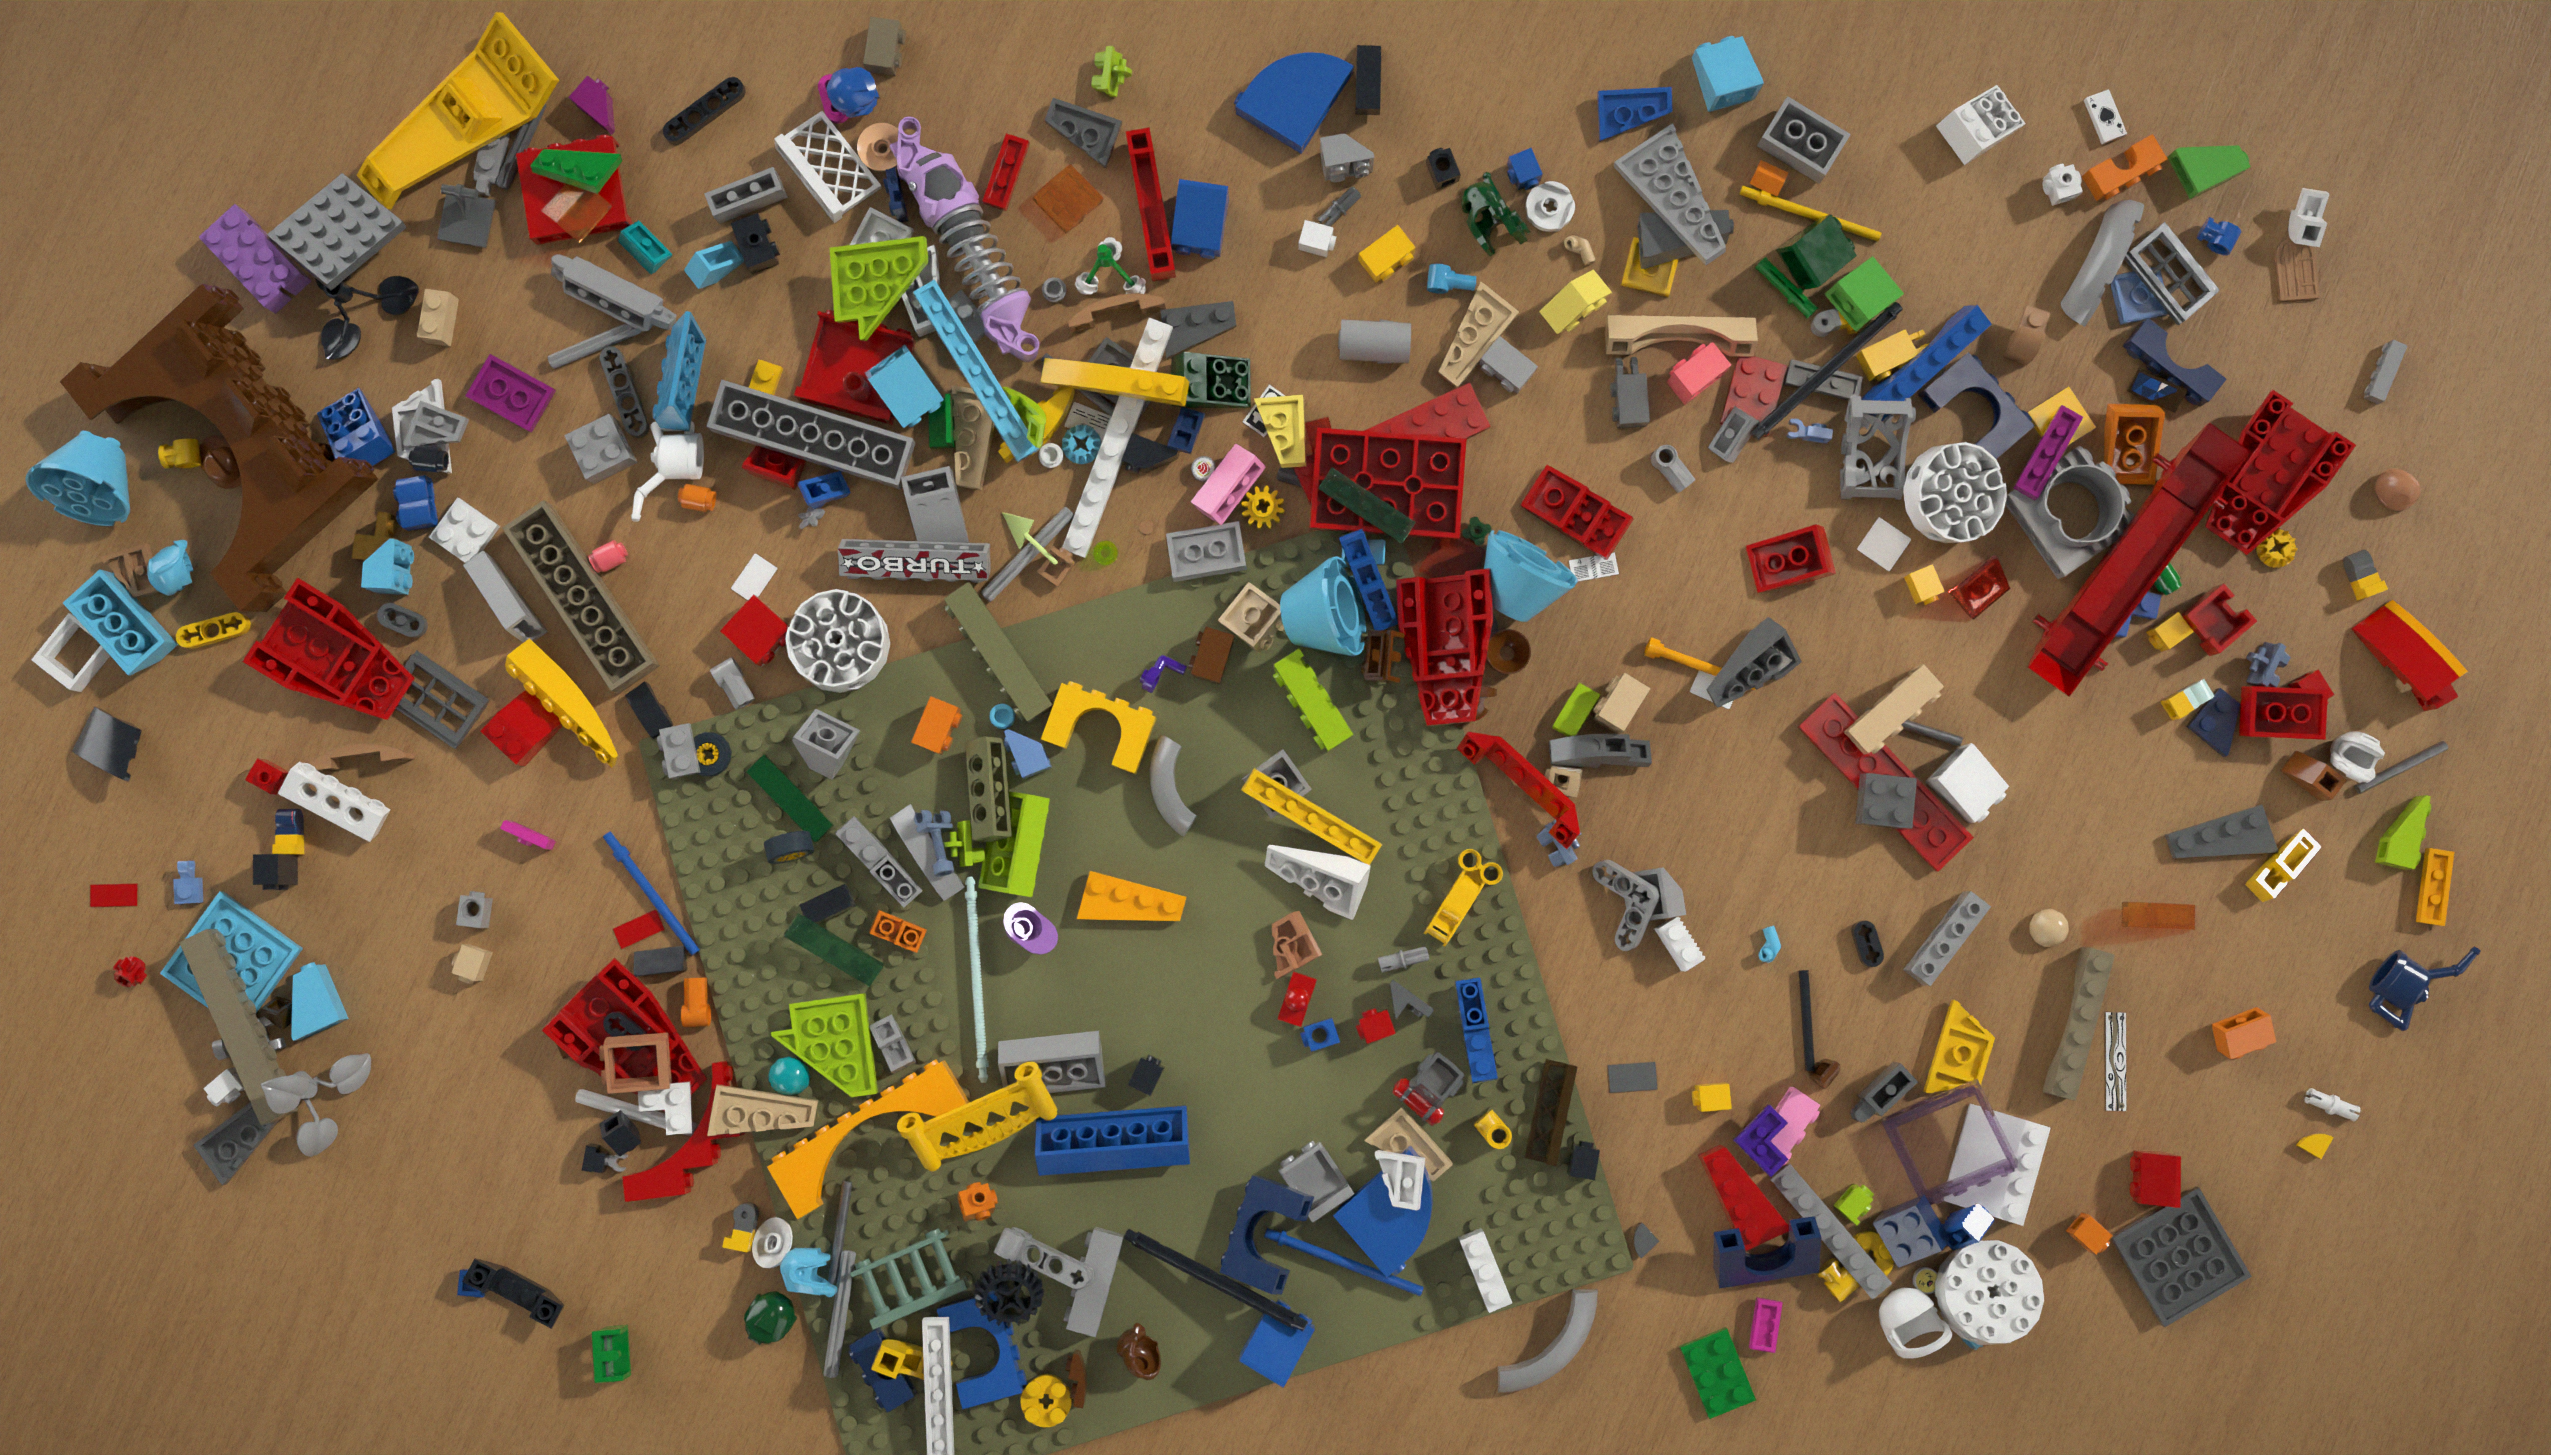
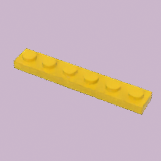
(1311, 816)

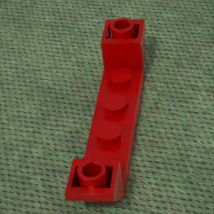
(1528, 778)

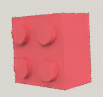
(1698, 373)

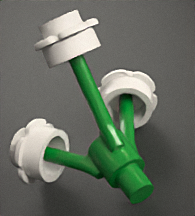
(1107, 255)

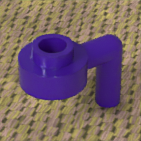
(1151, 677)

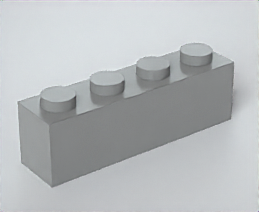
(1091, 1300)

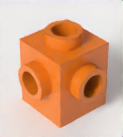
(971, 1208)

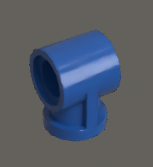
(2220, 236)

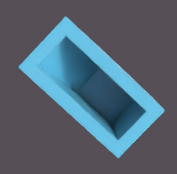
(713, 264)

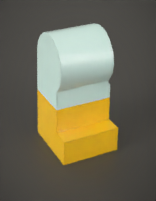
(2187, 699)

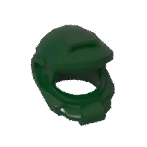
(769, 1317)

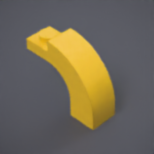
(899, 1357)

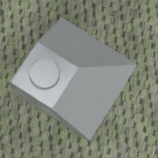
(825, 743)
(1670, 894)

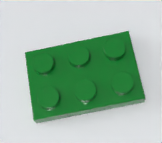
(1717, 1373)

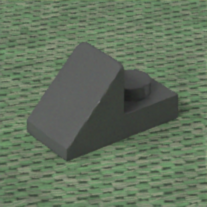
(1400, 998)

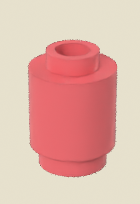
(608, 556)

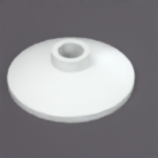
(772, 1242)

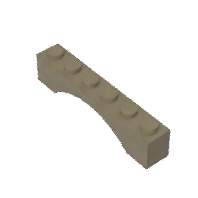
(2089, 989)

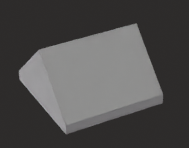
(1283, 771)

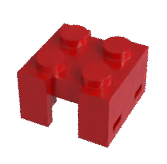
(2216, 621)

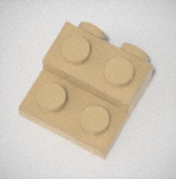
(1253, 618)

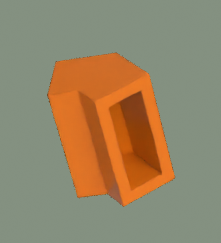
(1769, 178)

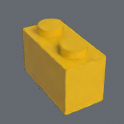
(1387, 254)

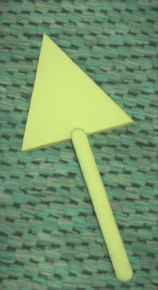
(1020, 528)

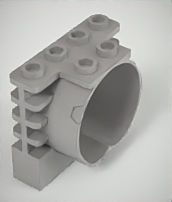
(2046, 531)

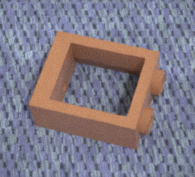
(659, 1082)

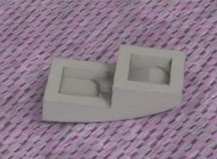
(892, 1043)

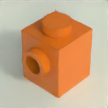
(2089, 1234)

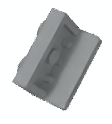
(678, 750)

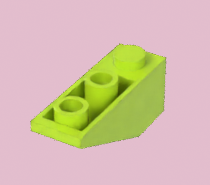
(2402, 840)

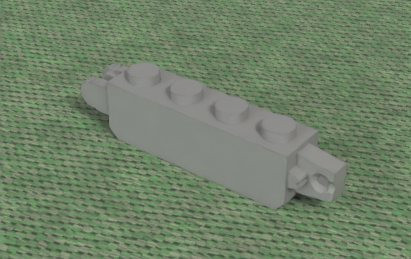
(611, 294)

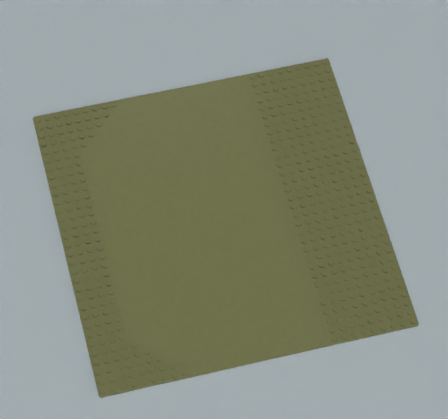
(1177, 990)

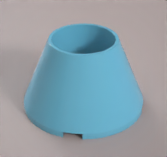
(1523, 576)
(1325, 610)

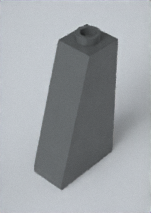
(1661, 244)

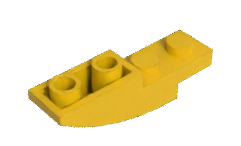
(1055, 411)

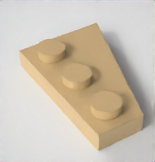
(1402, 1131)

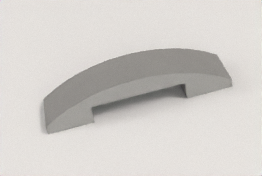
(923, 852)

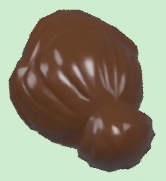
(1139, 1353)

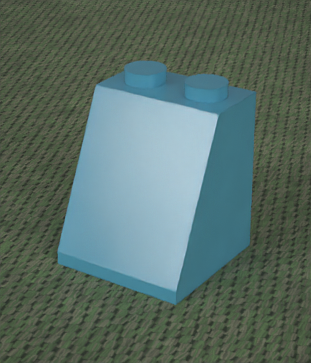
(1726, 73)
(904, 387)

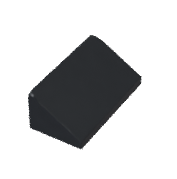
(660, 961)

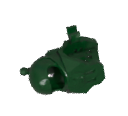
(1485, 199)

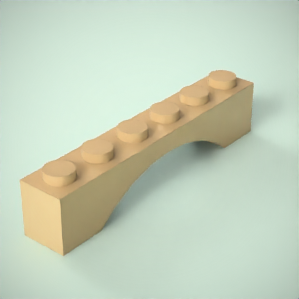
(1729, 334)

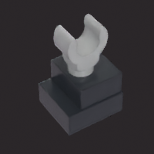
(597, 1160)

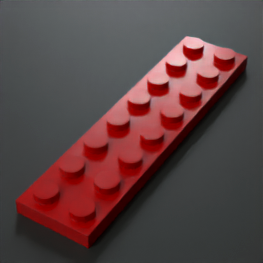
(1449, 415)
(1935, 831)

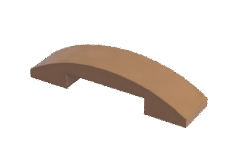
(1084, 319)
(331, 760)

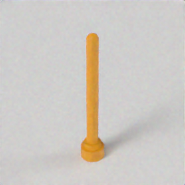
(1657, 649)

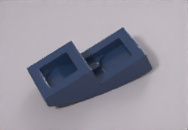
(1186, 430)

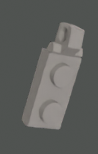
(489, 164)

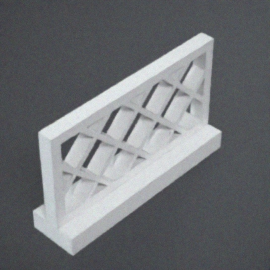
(808, 174)

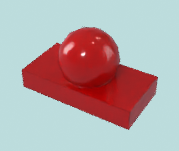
(1297, 999)

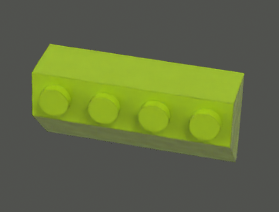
(1013, 861)

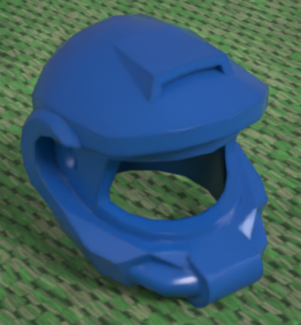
(852, 92)

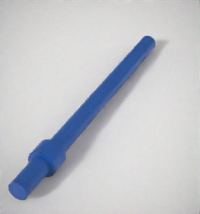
(622, 855)

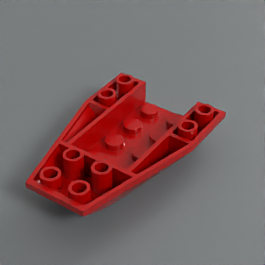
(2283, 472)

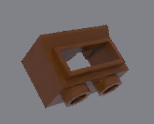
(1380, 655)

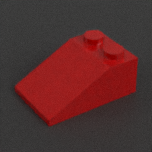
(1791, 559)
(2283, 712)
(522, 728)

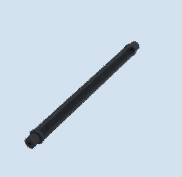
(1826, 371)
(1215, 1280)

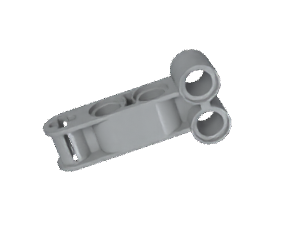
(1018, 1245)

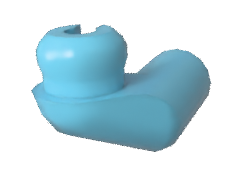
(1771, 946)

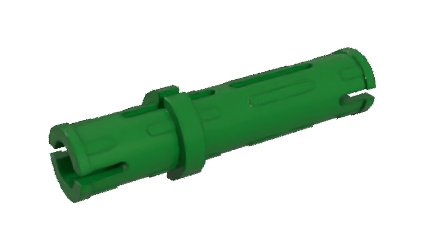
(1786, 287)

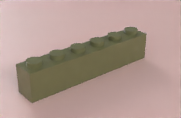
(998, 652)

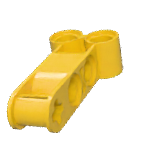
(1461, 897)

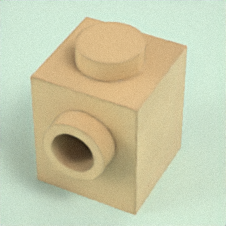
(471, 963)

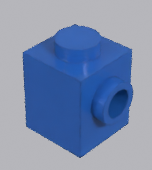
(1524, 170)

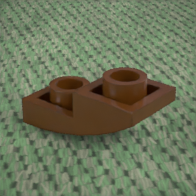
(1077, 1371)

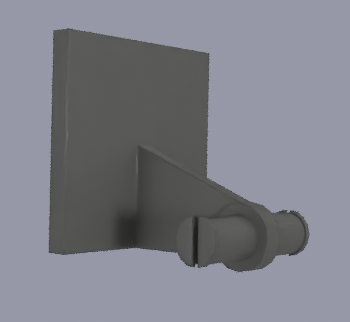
(465, 216)

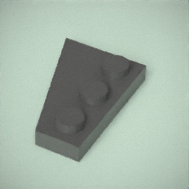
(1085, 129)
(1197, 324)

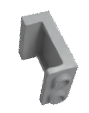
(1318, 1176)

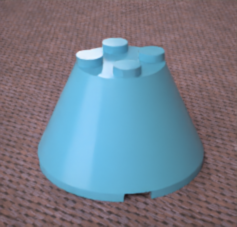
(84, 480)

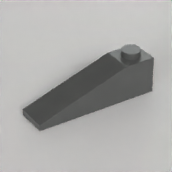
(1760, 657)

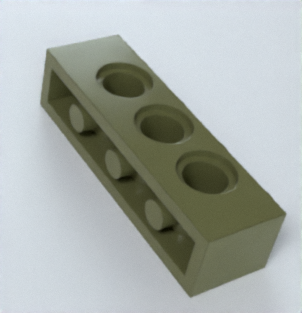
(988, 789)

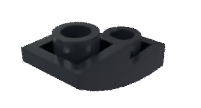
(648, 709)

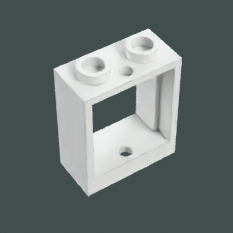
(45, 656)

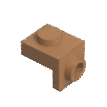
(1058, 572)

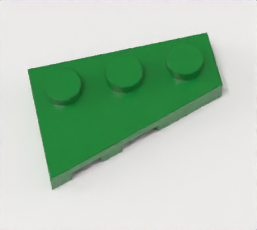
(577, 168)

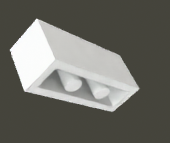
(1485, 1270)

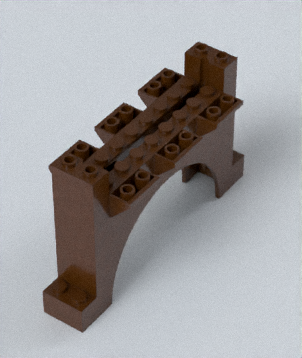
(286, 478)

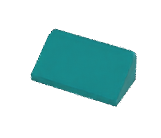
(644, 247)

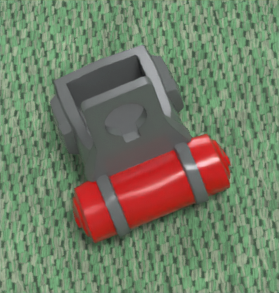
(1429, 1089)

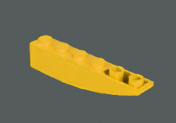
(561, 696)

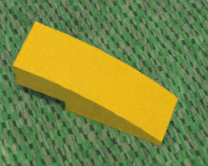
(2283, 866)

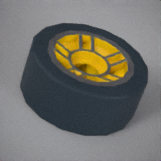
(788, 847)

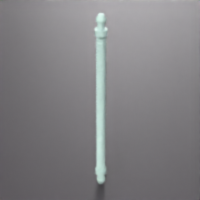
(981, 1062)

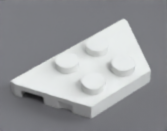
(405, 411)

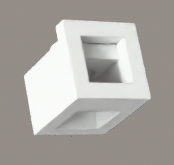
(224, 1087)

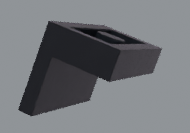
(828, 904)

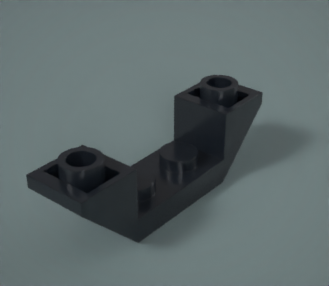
(516, 1288)

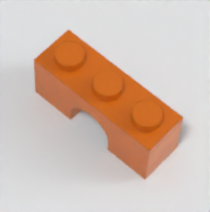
(2143, 159)

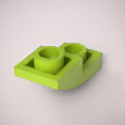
(1576, 710)

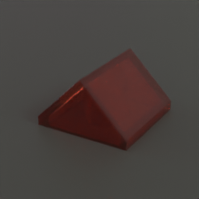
(1980, 587)

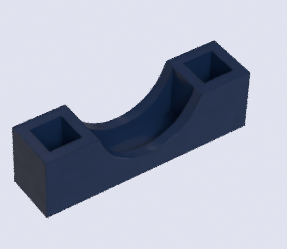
(2149, 346)

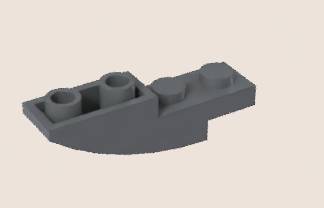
(1600, 749)

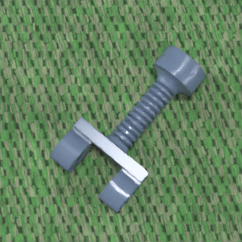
(941, 825)

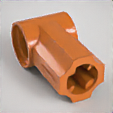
(695, 1009)

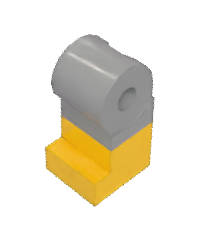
(1829, 321)

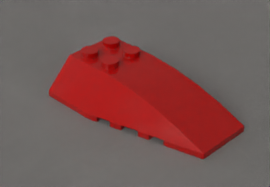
(1447, 641)
(329, 655)
(581, 1032)

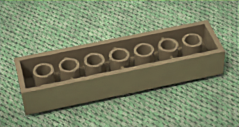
(581, 597)

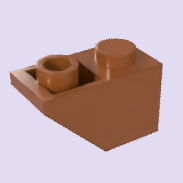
(2313, 776)

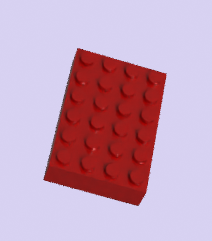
(1407, 471)

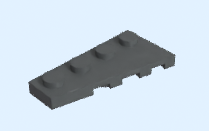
(2228, 835)
(232, 1143)

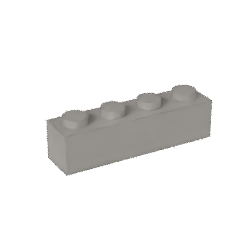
(2385, 372)

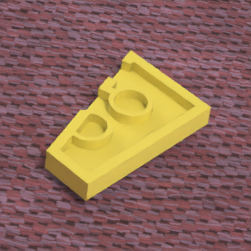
(1285, 427)

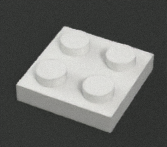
(464, 531)

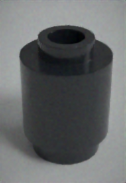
(429, 459)

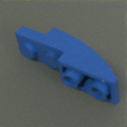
(1476, 1030)

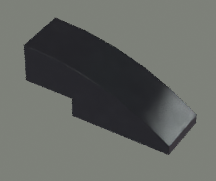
(1368, 80)

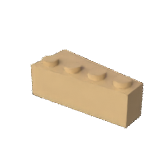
(1894, 710)

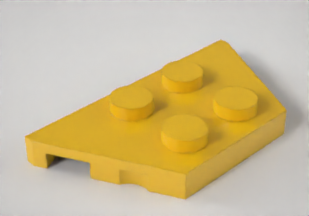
(1960, 1052)

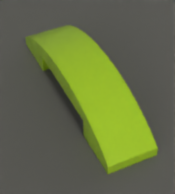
(1030, 414)

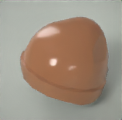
(2397, 489)

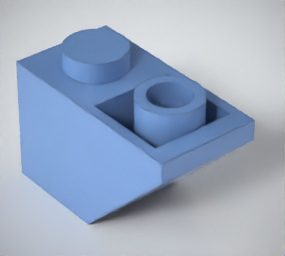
(1028, 754)

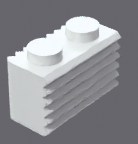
(1679, 943)

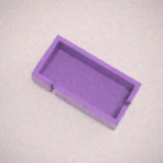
(254, 258)

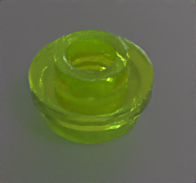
(1105, 545)

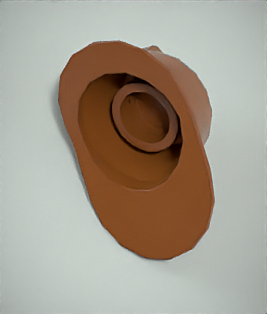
(219, 462)

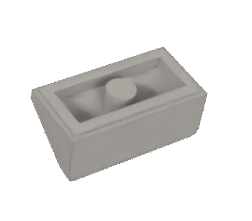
(1733, 434)

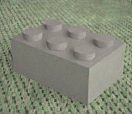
(1803, 140)

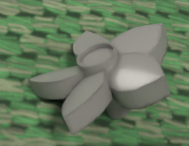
(811, 517)

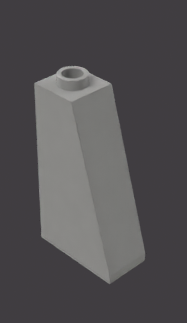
(504, 598)

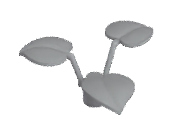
(286, 1091)

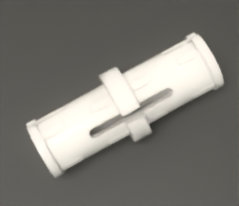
(2332, 1104)

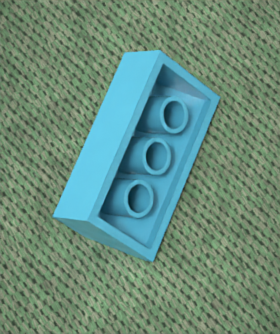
(119, 622)

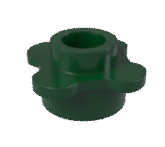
(1478, 538)

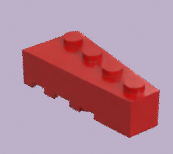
(1742, 1199)

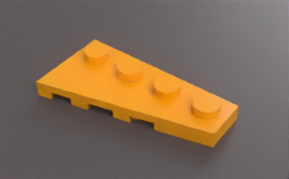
(1123, 900)

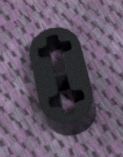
(1873, 942)
(627, 1023)

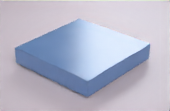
(2134, 299)

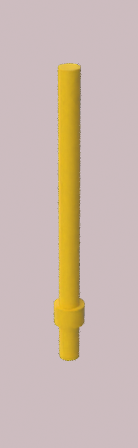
(1764, 198)

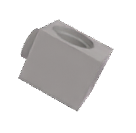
(466, 918)

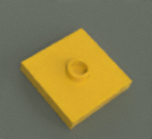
(2044, 413)

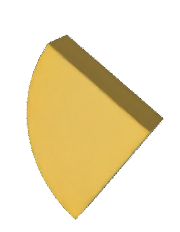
(2315, 1144)

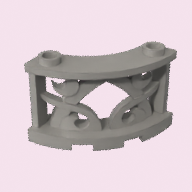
(1859, 416)

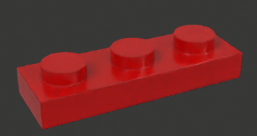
(1006, 172)

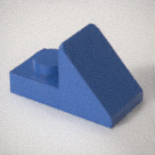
(823, 489)

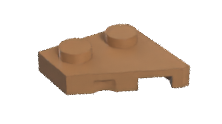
(131, 569)

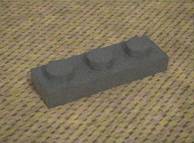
(1838, 385)

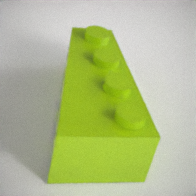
(1312, 701)

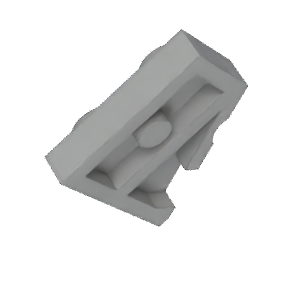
(434, 427)

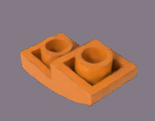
(897, 931)

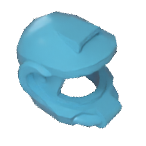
(800, 1272)

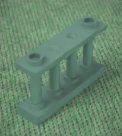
(906, 1303)

